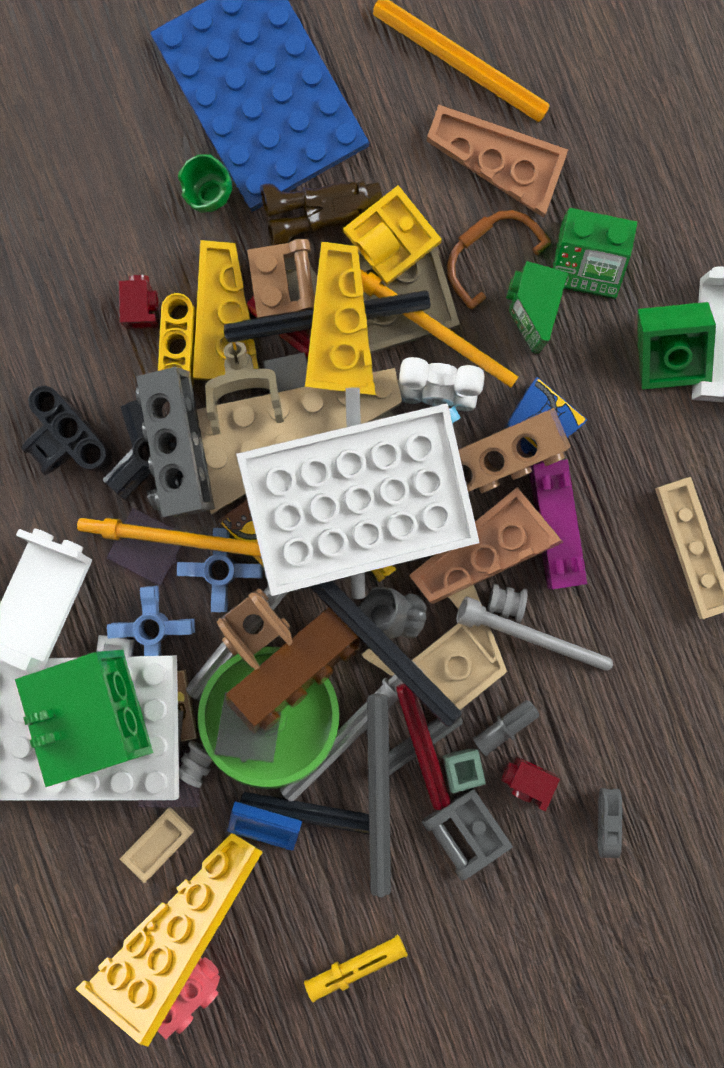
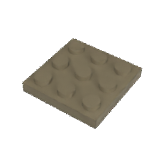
(397, 329)

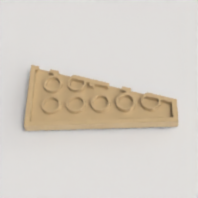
(253, 425)

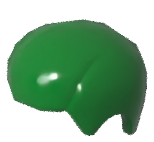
(205, 183)

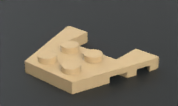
(460, 661)

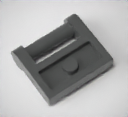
(477, 828)

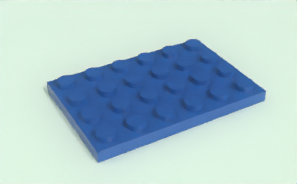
(260, 93)

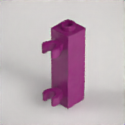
(556, 504)

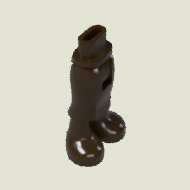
(321, 207)

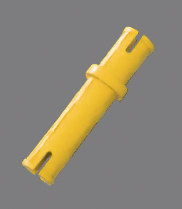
(343, 974)

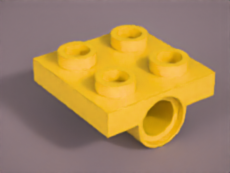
(392, 235)

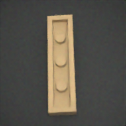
(693, 545)

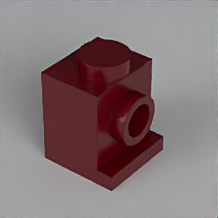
(137, 303)
(530, 782)

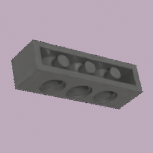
(189, 455)

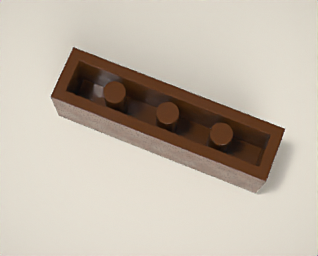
(292, 671)

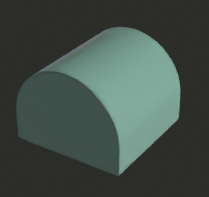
(463, 770)

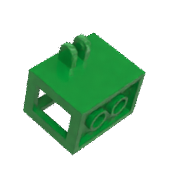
(83, 716)

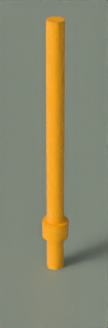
(373, 285)
(115, 529)

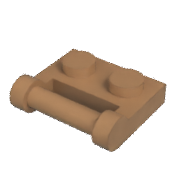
(271, 280)

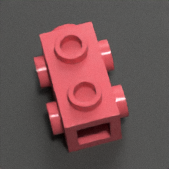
(197, 991)

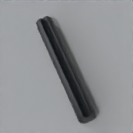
(310, 813)

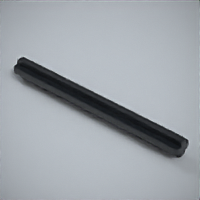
(303, 320)
(388, 652)

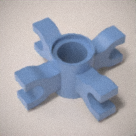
(219, 595)
(150, 610)

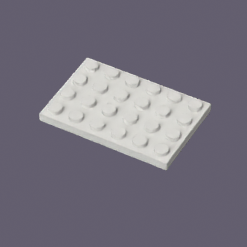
(358, 498)
(142, 778)

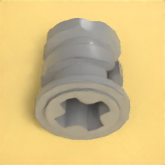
(507, 602)
(195, 764)

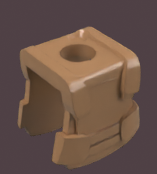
(246, 643)

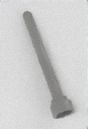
(472, 613)

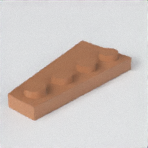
(507, 159)
(506, 536)

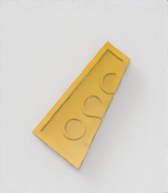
(218, 303)
(339, 335)

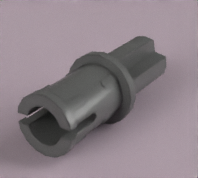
(506, 727)

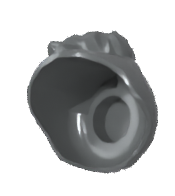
(395, 613)

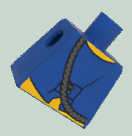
(539, 399)

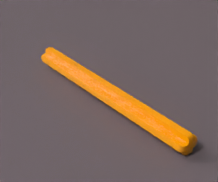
(461, 59)

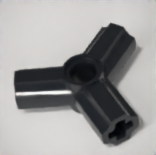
(132, 468)

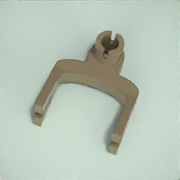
(238, 376)

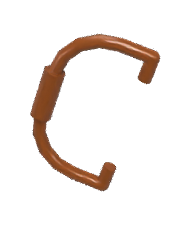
(474, 234)

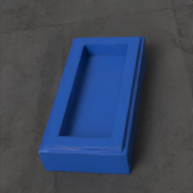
(264, 826)

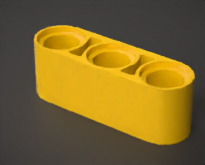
(177, 329)

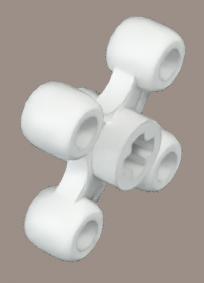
(440, 384)

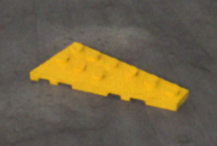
(162, 952)

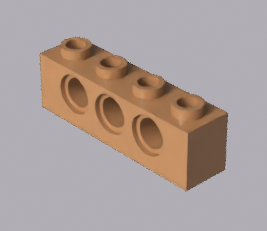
(543, 428)

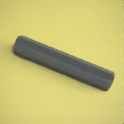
(405, 751)

